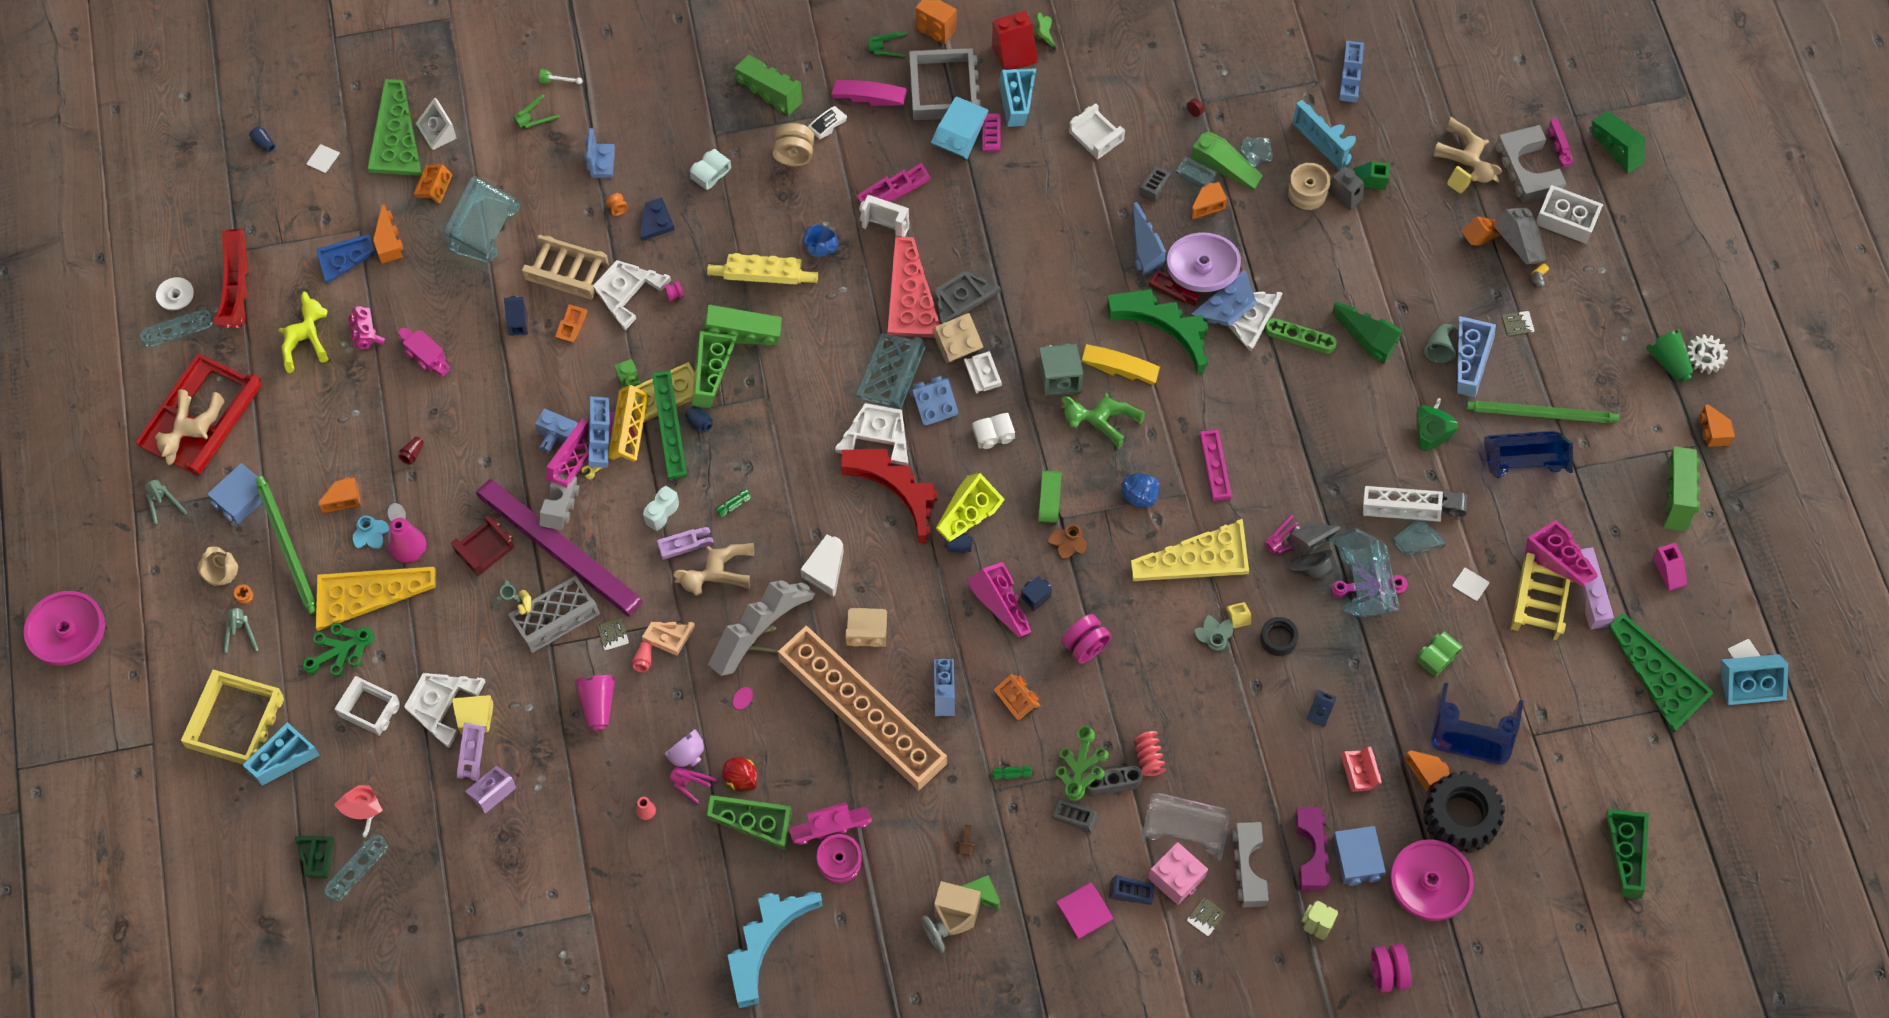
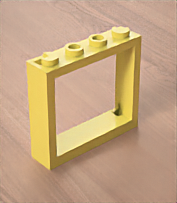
(206, 703)

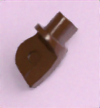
(966, 847)

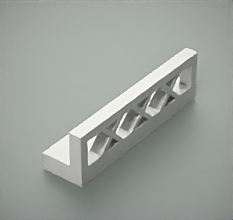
(1402, 507)

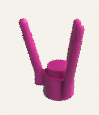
(1276, 542)
(683, 776)

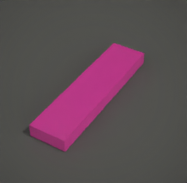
(1215, 465)

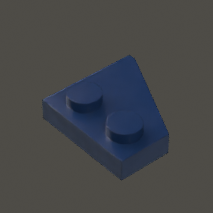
(655, 220)

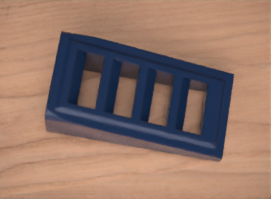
(1130, 897)

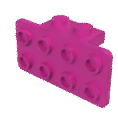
(829, 821)

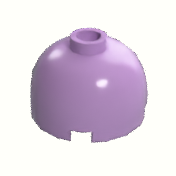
(686, 750)

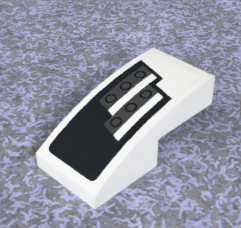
(827, 121)

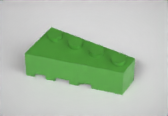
(769, 85)
(746, 325)
(711, 360)
(1682, 489)
(756, 819)

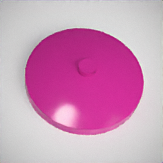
(64, 628)
(1431, 880)

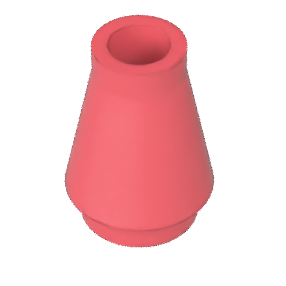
(642, 659)
(645, 808)

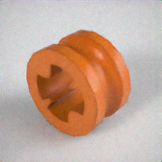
(249, 594)

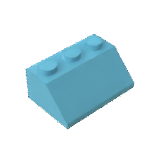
(1754, 679)

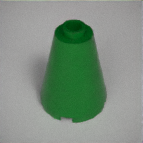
(1672, 355)

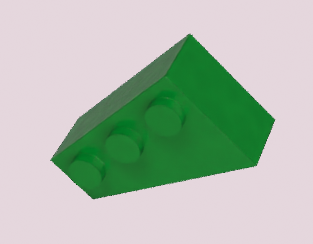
(1620, 141)

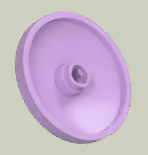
(1203, 262)

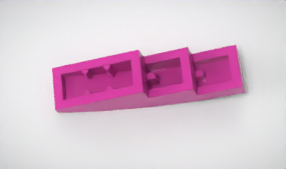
(865, 91)
(898, 185)

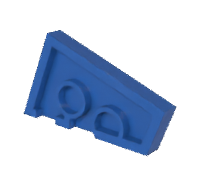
(343, 256)

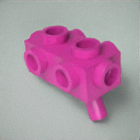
(362, 329)

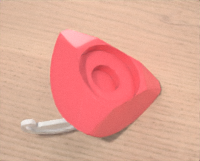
(360, 804)

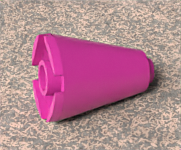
(405, 541)
(596, 699)

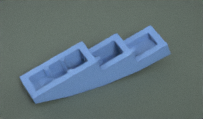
(1351, 71)
(598, 432)

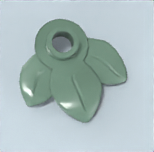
(1212, 631)

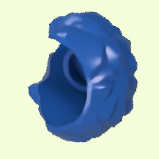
(820, 240)
(1140, 489)

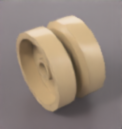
(793, 144)
(1308, 186)

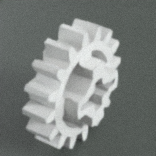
(1707, 354)

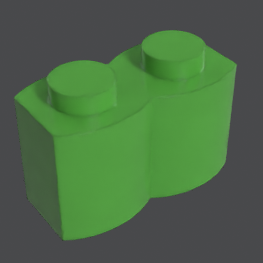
(1439, 653)

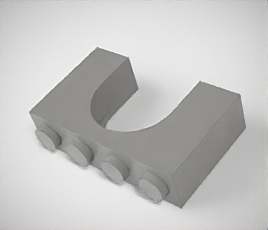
(1527, 185)

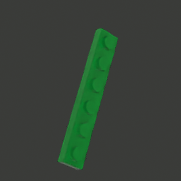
(669, 425)

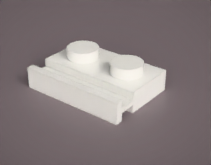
(982, 372)

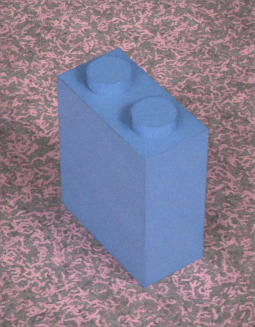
(236, 494)
(1359, 855)

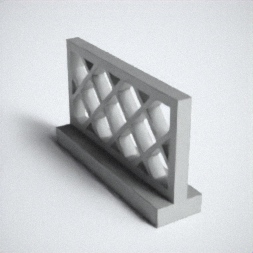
(561, 623)

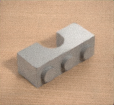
(556, 513)

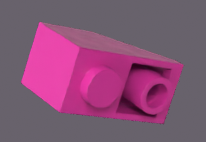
(1671, 566)

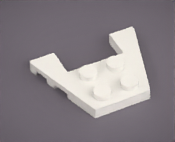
(621, 283)
(878, 425)
(433, 698)

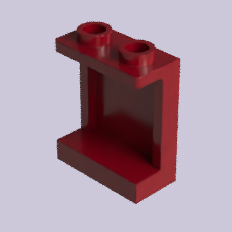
(483, 546)

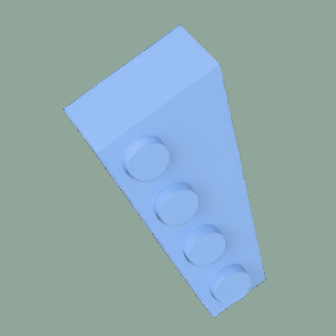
(1474, 346)

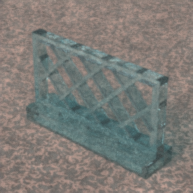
(906, 374)

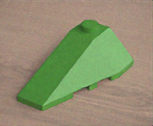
(1225, 159)

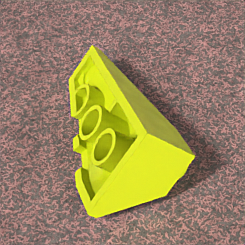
(970, 504)

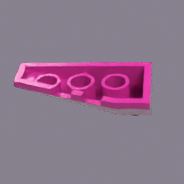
(1560, 554)
(995, 591)

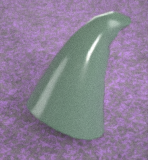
(1439, 347)

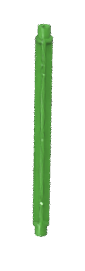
(1541, 411)
(286, 545)

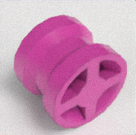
(674, 291)

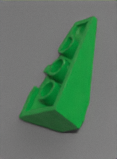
(1375, 336)

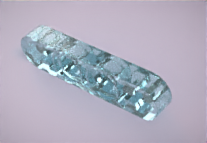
(177, 331)
(359, 870)

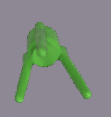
(523, 117)

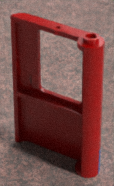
(195, 452)

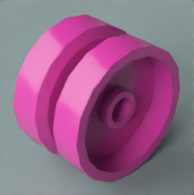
(1086, 638)
(843, 847)
(1390, 968)

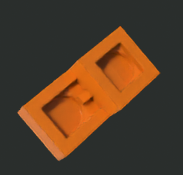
(571, 324)

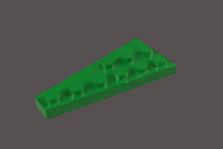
(1668, 682)

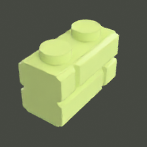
(1319, 920)

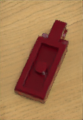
(1165, 284)

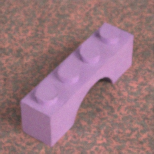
(1597, 603)

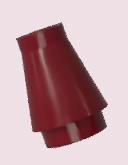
(409, 452)

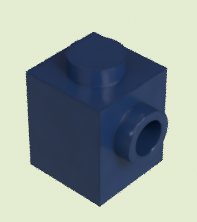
(1036, 592)

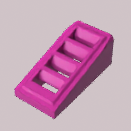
(992, 121)

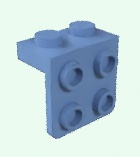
(934, 400)

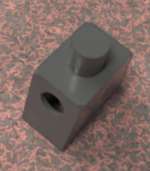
(1347, 188)

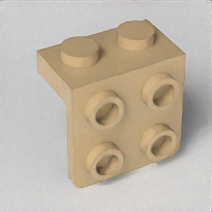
(866, 627)

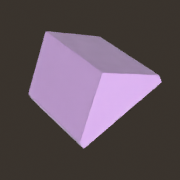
(491, 789)

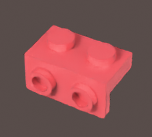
(1361, 769)

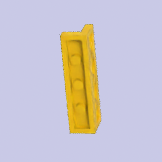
(624, 420)

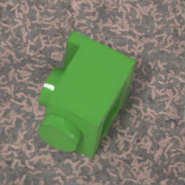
(627, 373)

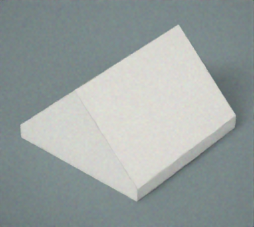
(436, 126)

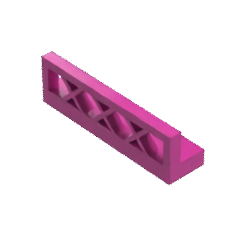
(567, 454)

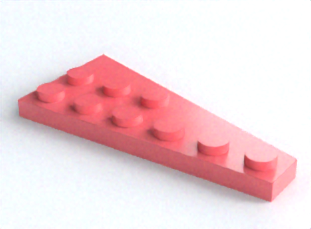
(910, 301)

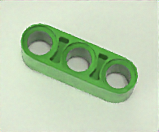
(1050, 496)

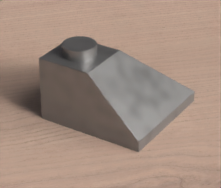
(1310, 537)

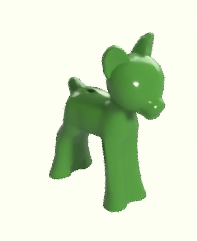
(1075, 413)

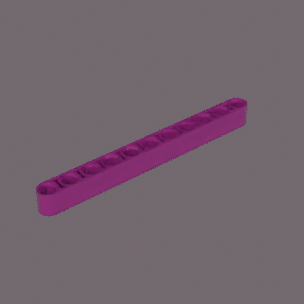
(559, 548)

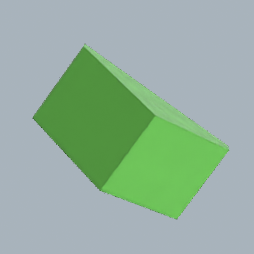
(988, 894)

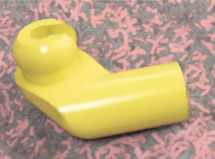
(526, 600)

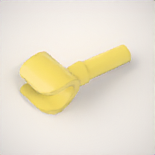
(585, 469)

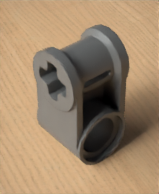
(1452, 503)

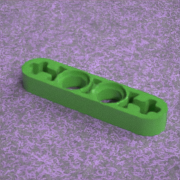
(1301, 332)

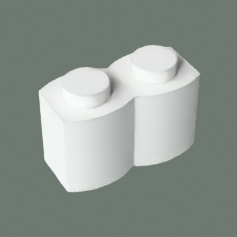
(993, 431)

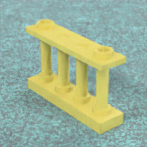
(1522, 600)

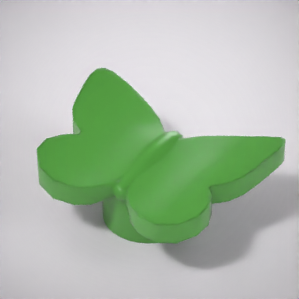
(1042, 28)

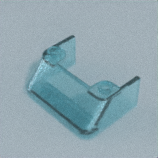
(1370, 571)

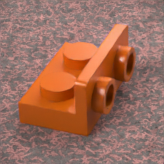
(433, 183)
(1017, 696)

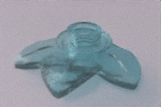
(1257, 151)

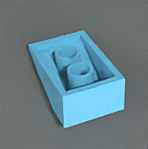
(959, 127)

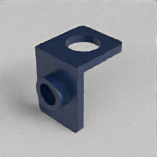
(1321, 708)

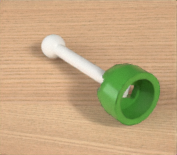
(546, 76)

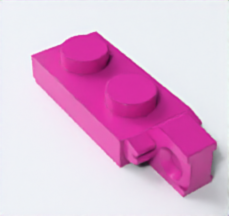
(1560, 143)

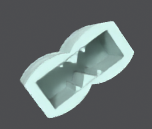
(710, 169)
(661, 508)

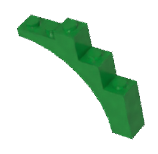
(1143, 307)

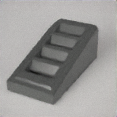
(1151, 193)
(1088, 826)

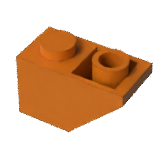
(1480, 231)
(1716, 427)

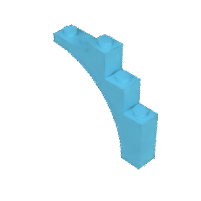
(758, 936)

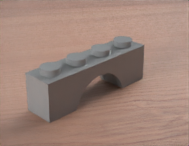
(1252, 890)

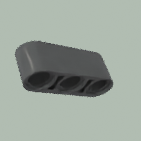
(1121, 776)

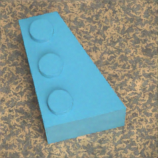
(1016, 94)
(280, 755)

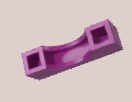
(1310, 824)

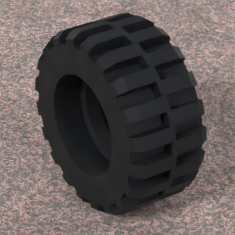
(1478, 792)

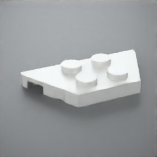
(1252, 323)

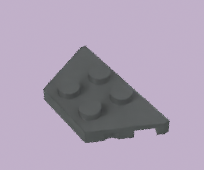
(962, 295)

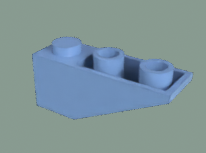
(944, 687)

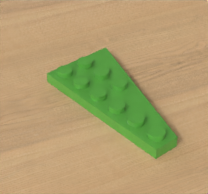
(394, 139)

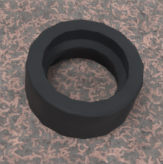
(1283, 623)

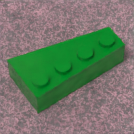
(1629, 848)

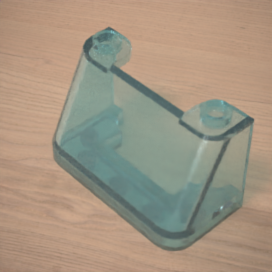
(479, 220)

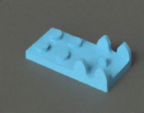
(1323, 137)

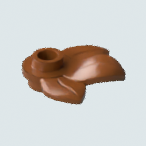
(1068, 544)

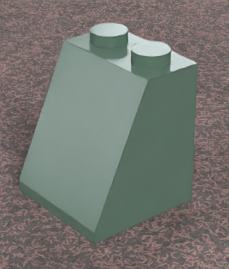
(1060, 369)

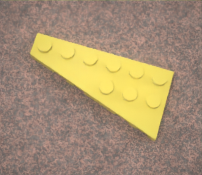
(1205, 555)

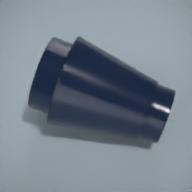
(262, 139)

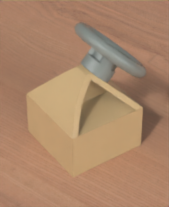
(955, 912)

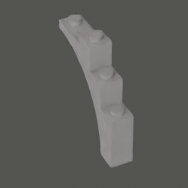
(756, 618)

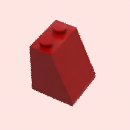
(1014, 41)

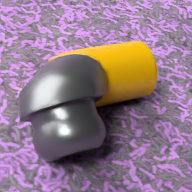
(1537, 275)

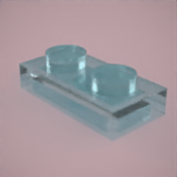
(1195, 172)

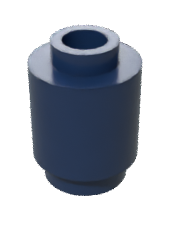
(699, 419)
(959, 544)

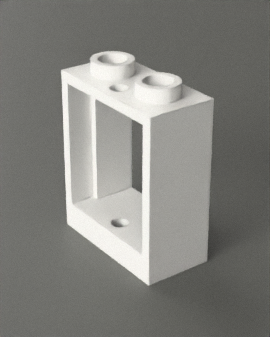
(351, 696)

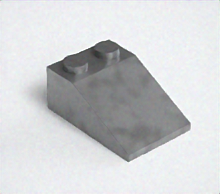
(1522, 234)

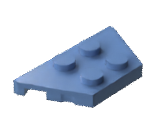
(1229, 302)

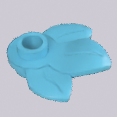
(371, 535)

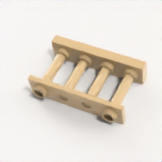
(565, 283)

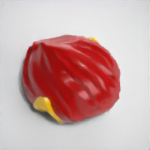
(740, 774)

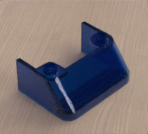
(1528, 450)
(1474, 739)

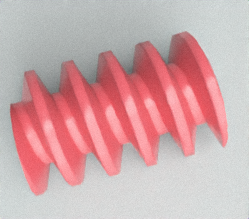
(1147, 754)

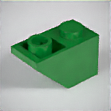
(1374, 174)

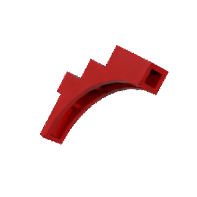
(234, 291)
(877, 466)

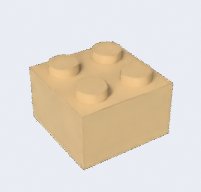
(957, 338)

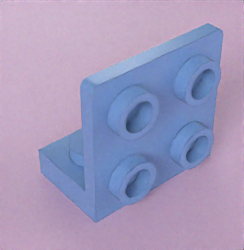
(599, 157)

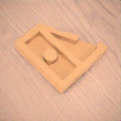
(668, 635)

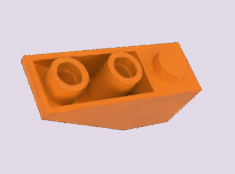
(385, 237)

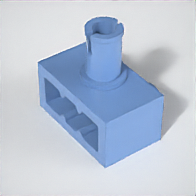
(554, 429)

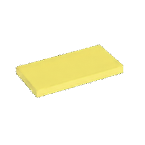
(682, 385)

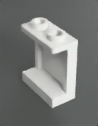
(1095, 132)
(885, 214)

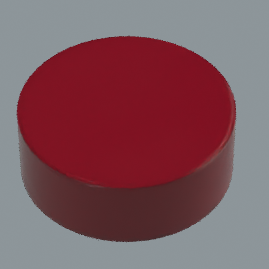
(1195, 107)

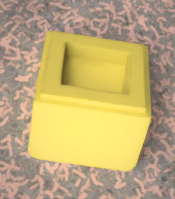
(1459, 180)
(1239, 615)

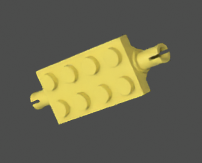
(763, 269)

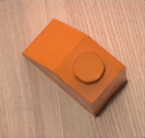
(1209, 200)
(341, 496)
(1426, 768)

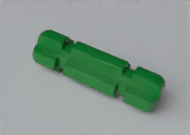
(733, 503)
(1012, 772)

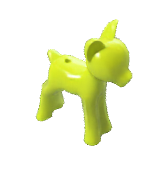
(306, 330)

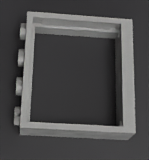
(929, 112)

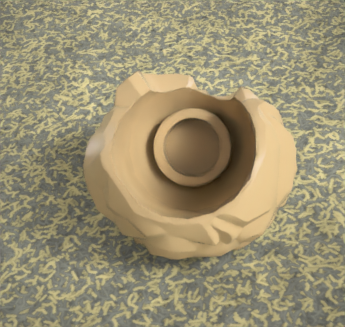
(217, 566)

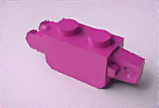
(424, 351)

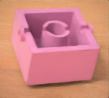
(1177, 873)

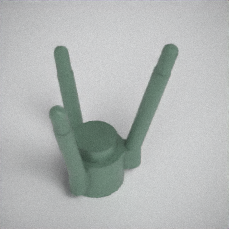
(156, 492)
(506, 593)
(235, 620)

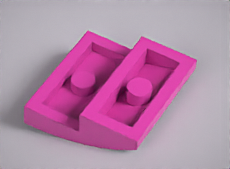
(1084, 910)

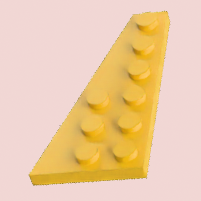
(357, 593)

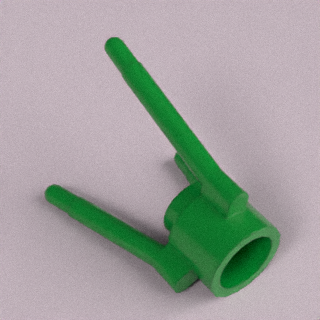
(876, 44)

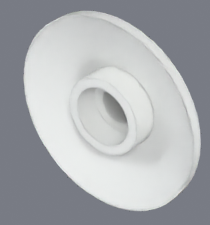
(171, 288)

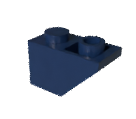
(516, 315)

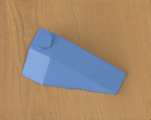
(1148, 246)

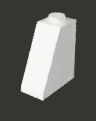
(824, 565)

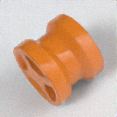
(617, 204)

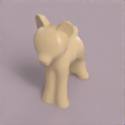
(1483, 171)
(183, 426)
(693, 580)

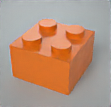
(936, 19)

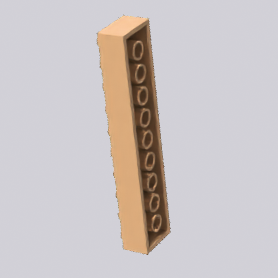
(862, 708)

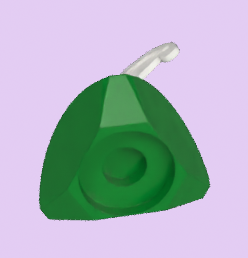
(1434, 426)

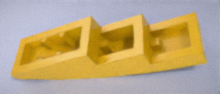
(1120, 363)

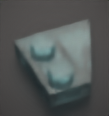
(1418, 537)

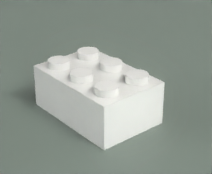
(1569, 214)

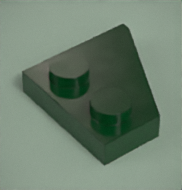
(315, 854)

